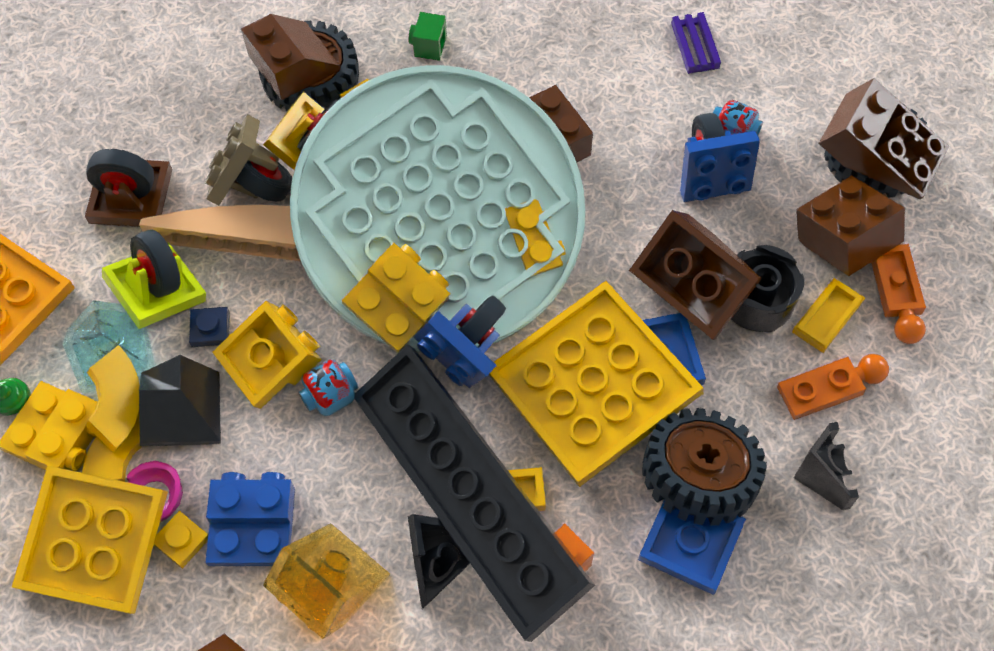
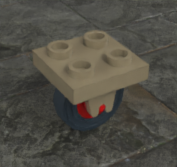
(247, 167)

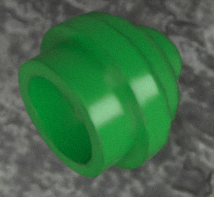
(13, 395)

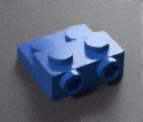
(249, 519)

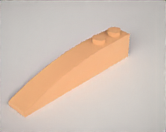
(233, 229)

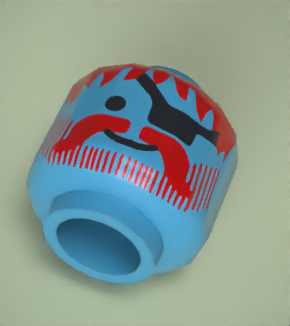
(738, 117)
(328, 387)

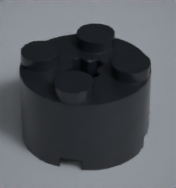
(776, 293)

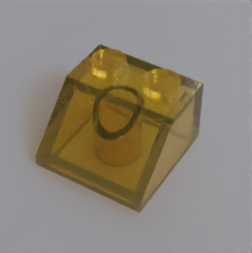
(324, 579)

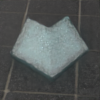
(97, 333)

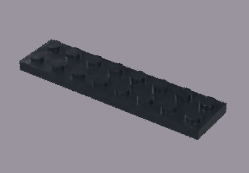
(473, 494)

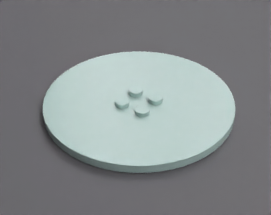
(433, 166)

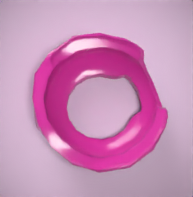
(159, 472)

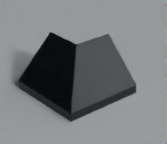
(179, 404)

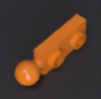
(901, 292)
(831, 384)

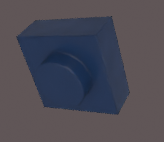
(208, 326)

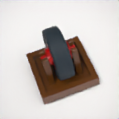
(125, 187)

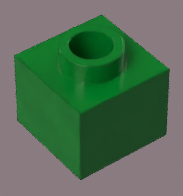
(428, 36)

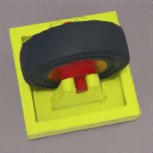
(152, 281)

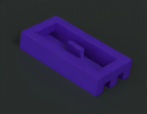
(690, 23)

